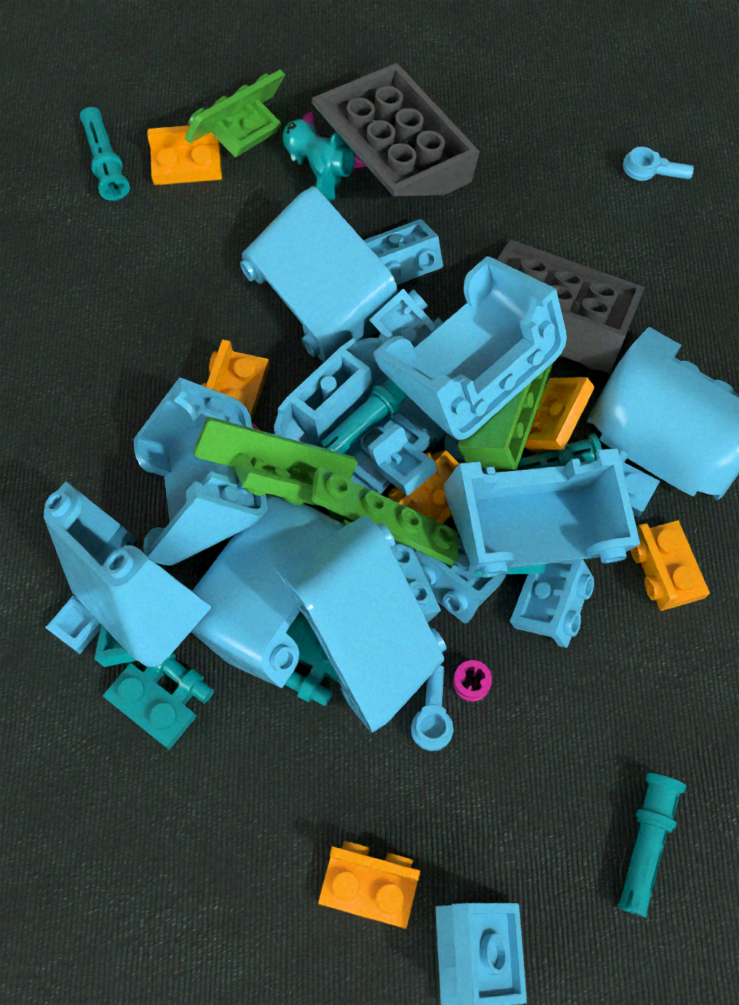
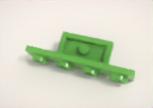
(240, 119)
(269, 461)
(351, 501)

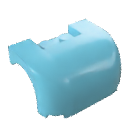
(337, 392)
(671, 417)

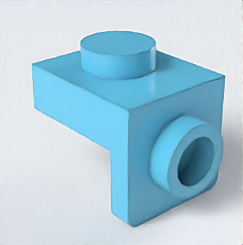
(400, 460)

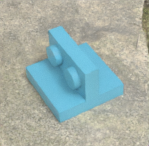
(480, 954)

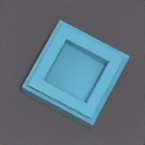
(74, 625)

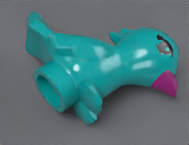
(327, 156)

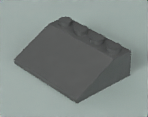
(400, 133)
(592, 303)

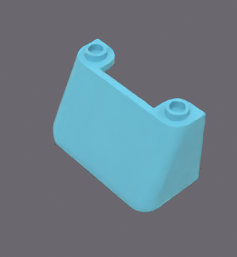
(321, 273)
(482, 351)
(202, 495)
(542, 513)
(118, 582)
(249, 599)
(365, 618)

